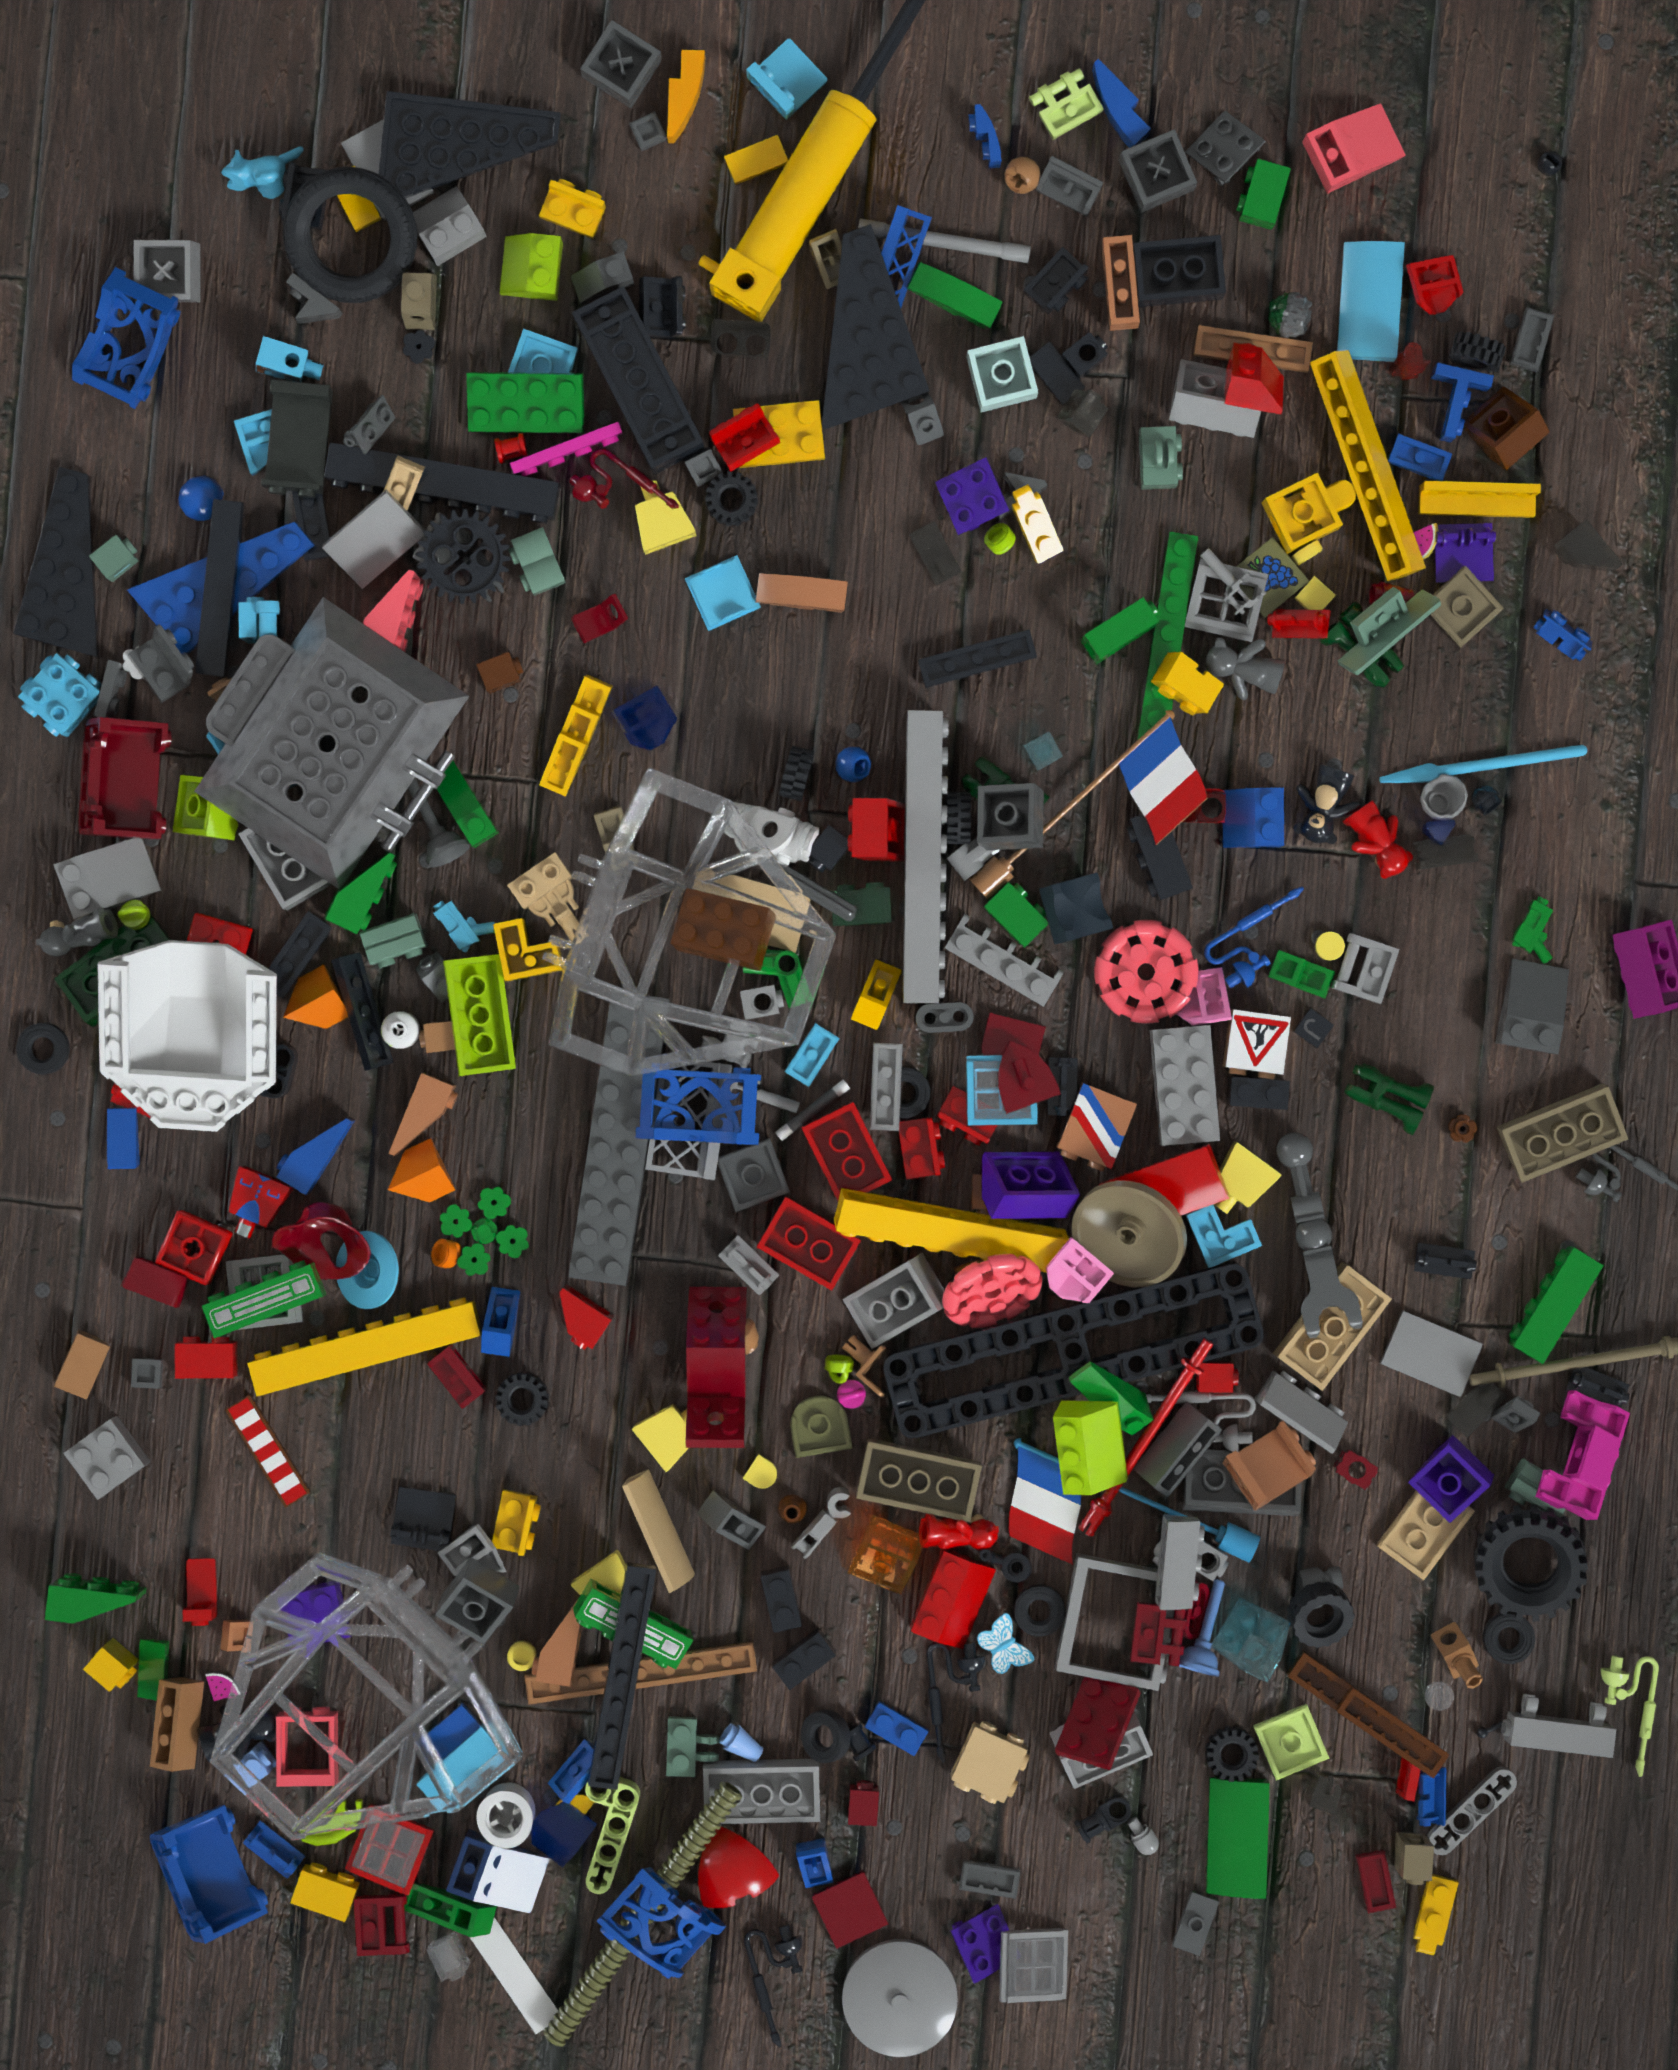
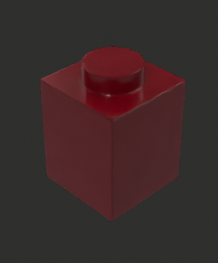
(863, 1803)

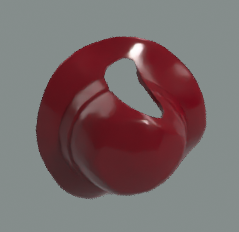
(303, 1241)

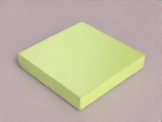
(1291, 1742)

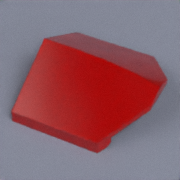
(1435, 283)

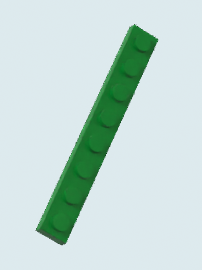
(1170, 628)

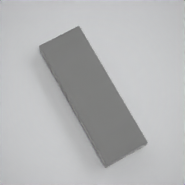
(886, 1086)

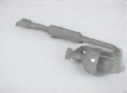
(1230, 1435)

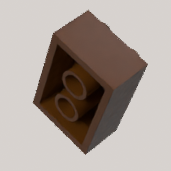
(723, 929)

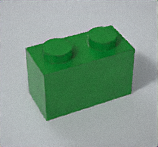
(1264, 193)
(1017, 914)

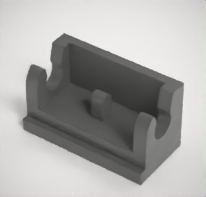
(1069, 186)

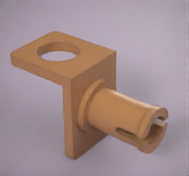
(866, 1359)
(1458, 1655)

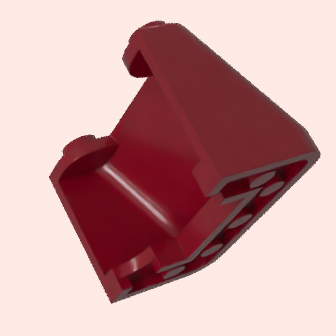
(122, 778)

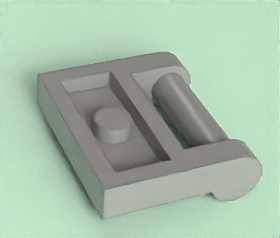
(1374, 971)

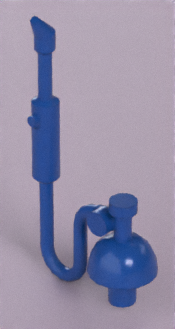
(1243, 970)

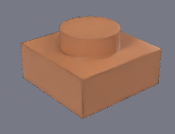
(234, 1634)

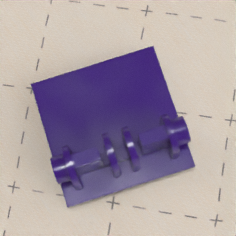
(972, 496)
(1464, 546)
(981, 1942)

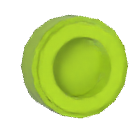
(999, 538)
(134, 914)
(839, 1364)

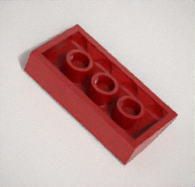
(1186, 1180)

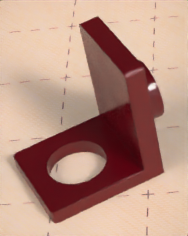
(599, 619)

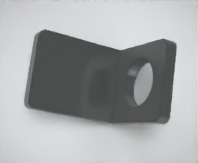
(923, 419)

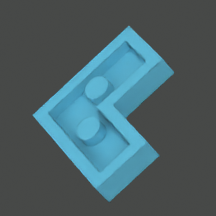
(1218, 1243)

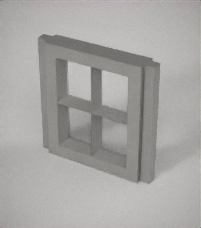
(1220, 625)

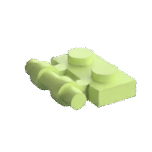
(1070, 111)

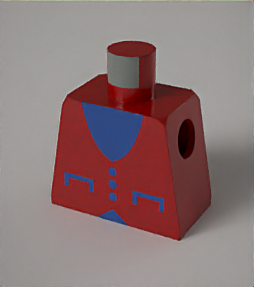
(256, 1199)

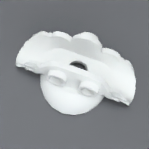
(793, 836)

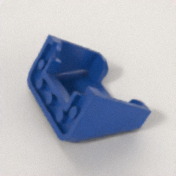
(207, 1875)

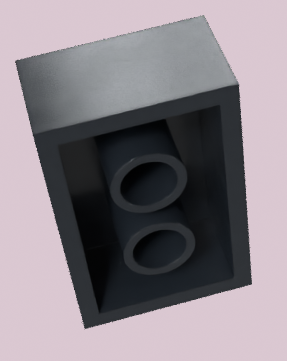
(1179, 271)

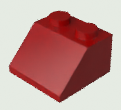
(1253, 380)
(583, 1317)

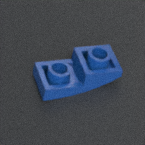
(984, 130)

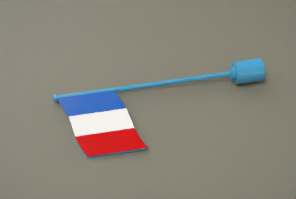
(1048, 1518)

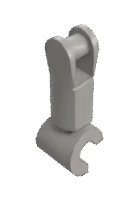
(823, 1521)

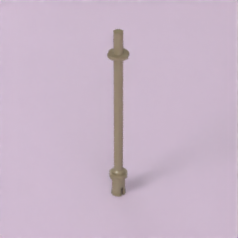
(1666, 1347)

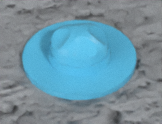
(378, 1278)

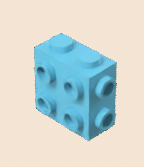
(60, 694)

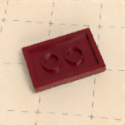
(1097, 1722)

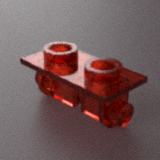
(1410, 362)

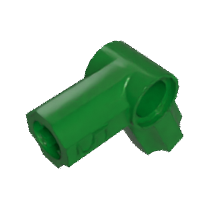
(788, 980)

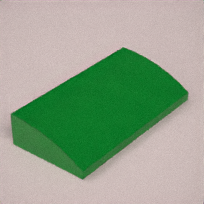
(1238, 1837)

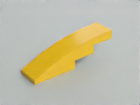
(575, 735)

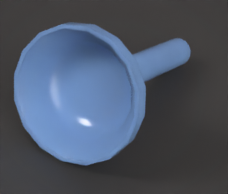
(1199, 1657)

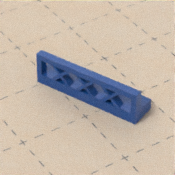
(892, 243)

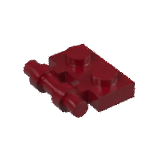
(1149, 1632)

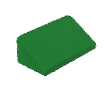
(152, 1667)

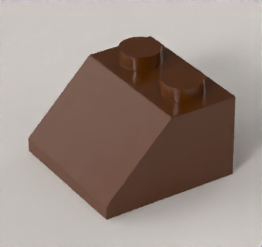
(1506, 427)

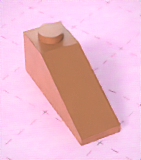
(426, 1105)
(559, 1655)

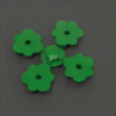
(484, 1231)

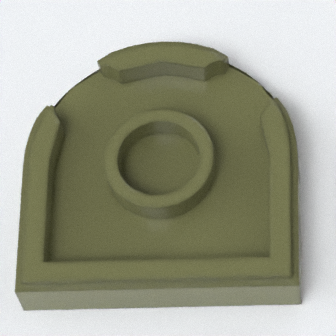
(819, 1427)

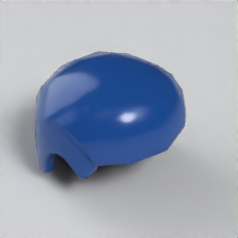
(197, 497)

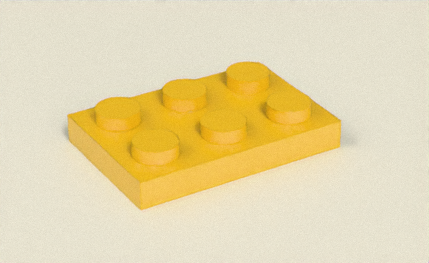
(798, 430)

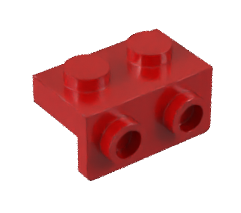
(744, 437)

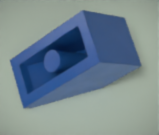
(500, 1321)

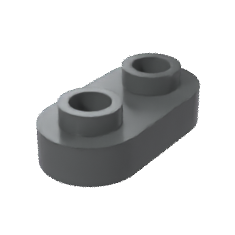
(944, 1017)

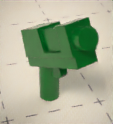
(1529, 932)

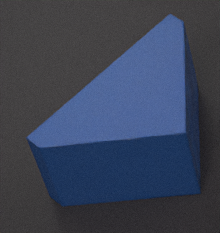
(814, 1862)

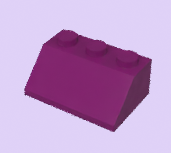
(1649, 967)

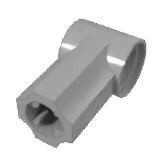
(970, 859)

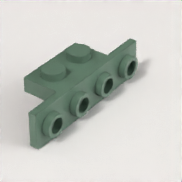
(1385, 625)

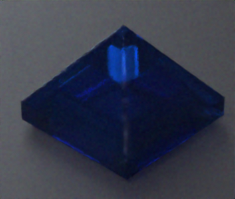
(1438, 830)

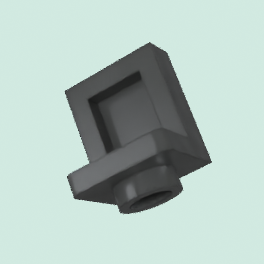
(433, 975)

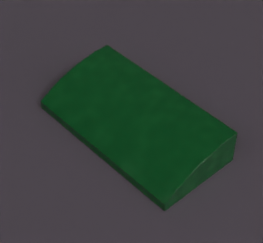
(81, 978)

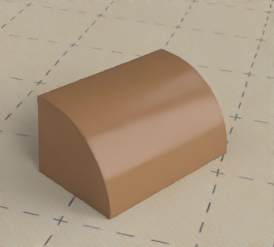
(82, 1364)

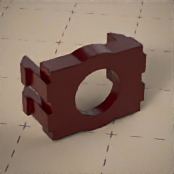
(1349, 1457)

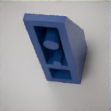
(309, 1161)

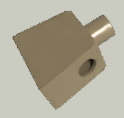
(419, 300)

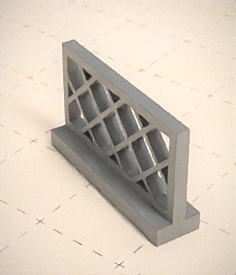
(708, 1151)

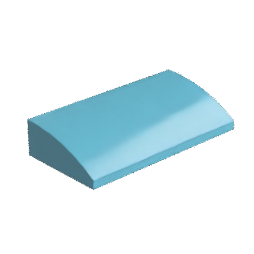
(1371, 299)

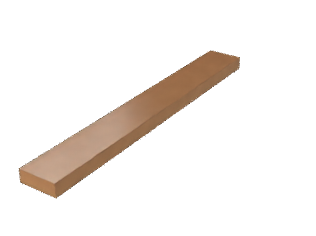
(695, 1665)

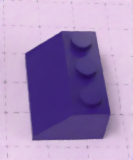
(1027, 1185)

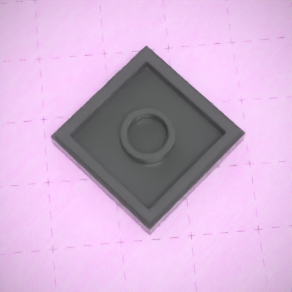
(753, 1175)

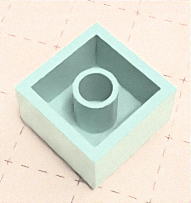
(1002, 374)

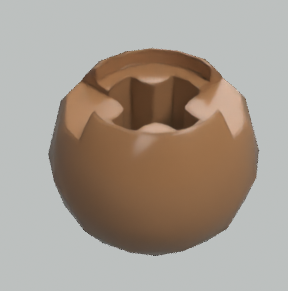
(1022, 175)

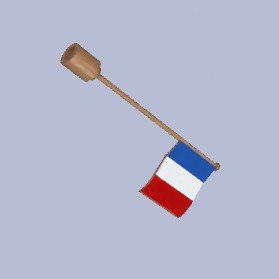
(1158, 780)

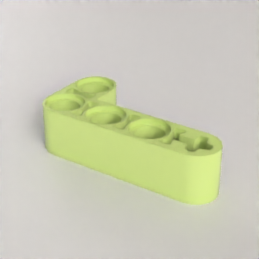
(610, 1835)

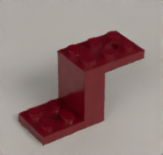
(716, 1367)

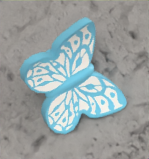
(1003, 1645)

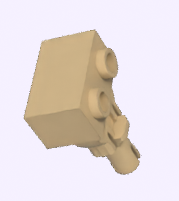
(546, 891)

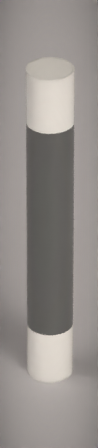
(812, 1110)

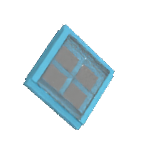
(984, 1098)

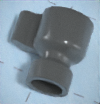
(1315, 1574)

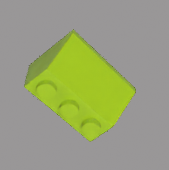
(1089, 1446)

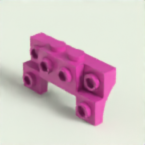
(1590, 1458)

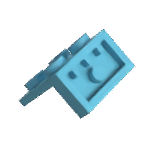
(786, 78)

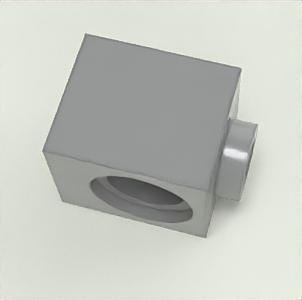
(749, 1007)
(1219, 1564)

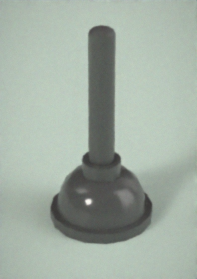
(443, 845)

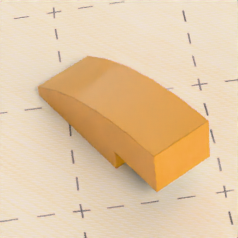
(684, 92)

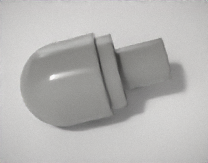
(1143, 1837)

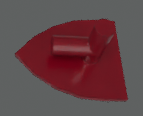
(1024, 1078)

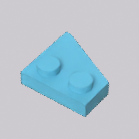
(254, 439)

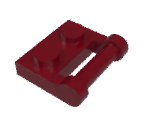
(371, 1925)

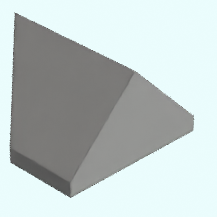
(472, 1544)

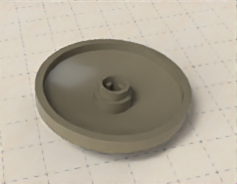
(1131, 1232)

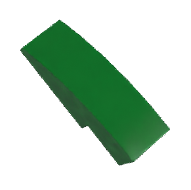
(954, 295)

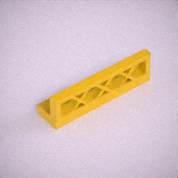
(1478, 499)

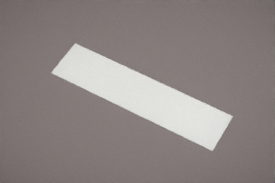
(516, 1977)

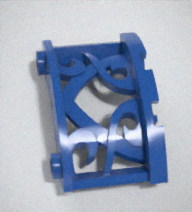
(91, 357)
(730, 1131)
(669, 1955)

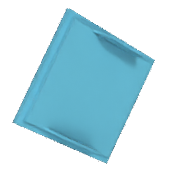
(722, 593)

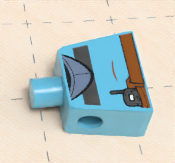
(275, 354)

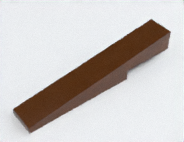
(1367, 1714)

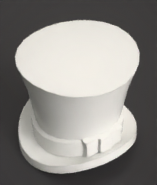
(506, 1815)

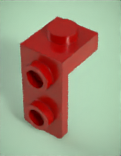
(201, 1591)

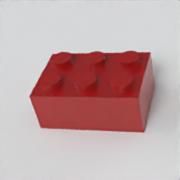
(877, 829)
(846, 1151)
(808, 1243)

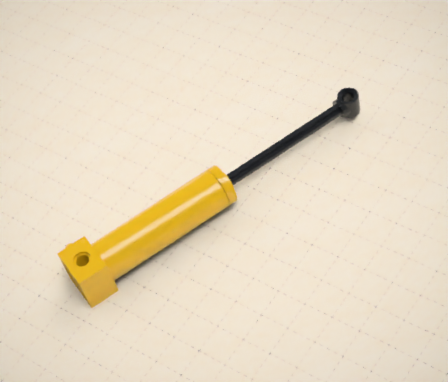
(803, 187)

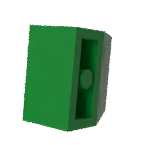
(352, 902)
(76, 1599)

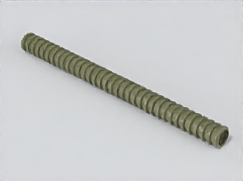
(614, 1953)

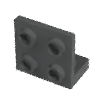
(162, 664)

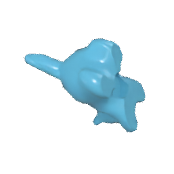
(264, 172)

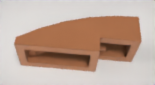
(801, 592)

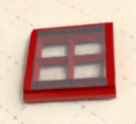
(390, 1853)

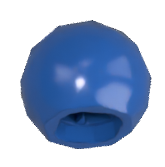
(853, 764)

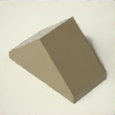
(827, 255)

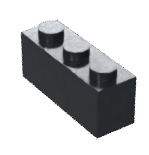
(1161, 861)

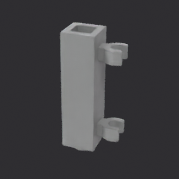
(1558, 1733)

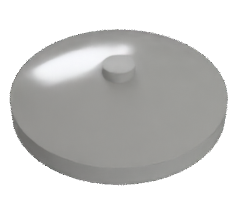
(899, 1997)

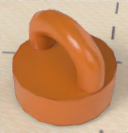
(445, 1253)

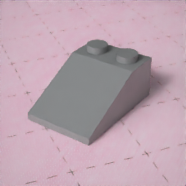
(107, 877)
(896, 1301)

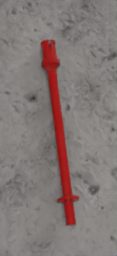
(1101, 1506)

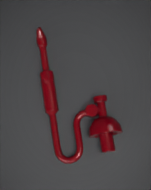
(587, 488)

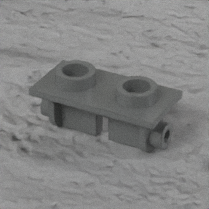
(370, 425)

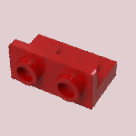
(954, 1115)
(919, 1148)

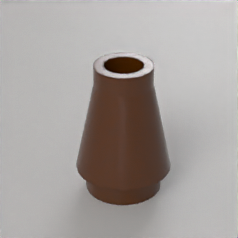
(792, 1501)

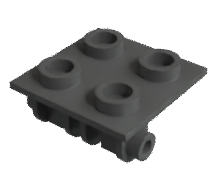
(1225, 147)

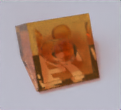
(886, 1555)

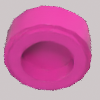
(851, 1393)

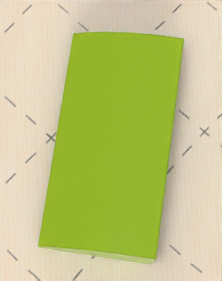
(479, 1015)

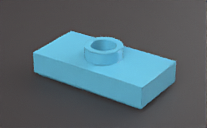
(812, 1055)

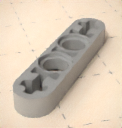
(1475, 1814)

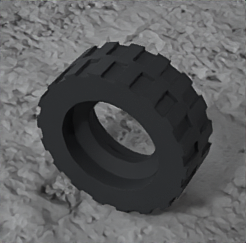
(1328, 1631)

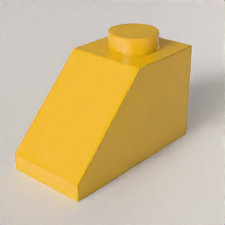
(876, 994)

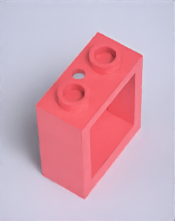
(305, 1777)

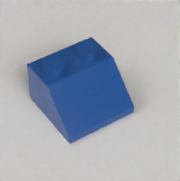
(1253, 818)

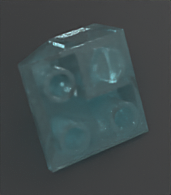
(1252, 1639)

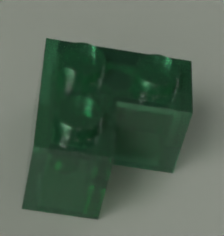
(872, 904)

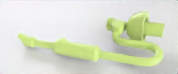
(1616, 1678)

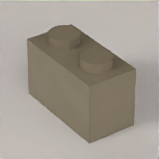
(1413, 1857)

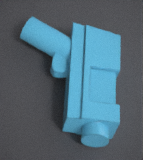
(462, 931)

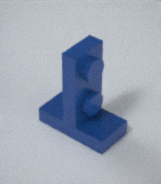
(1459, 395)

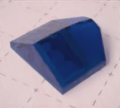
(646, 719)
(561, 1832)

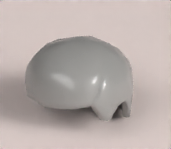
(1444, 797)

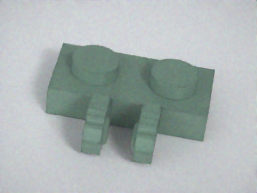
(682, 1746)

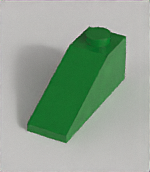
(466, 807)
(1101, 1385)
(450, 1910)

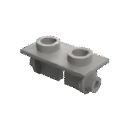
(748, 1265)

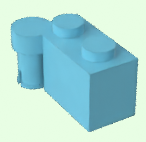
(257, 618)

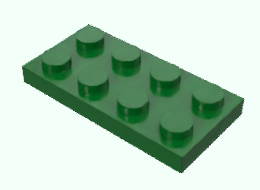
(525, 402)

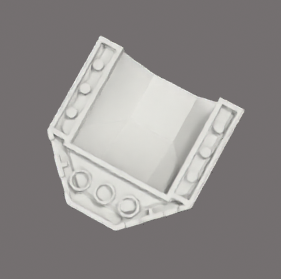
(187, 1031)

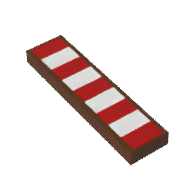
(268, 1450)

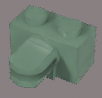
(1159, 457)

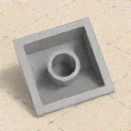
(448, 226)

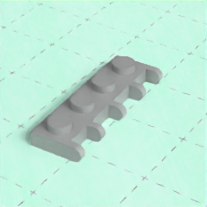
(1001, 963)

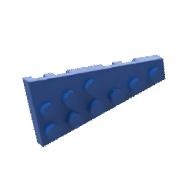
(178, 596)

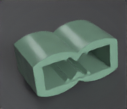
(537, 562)

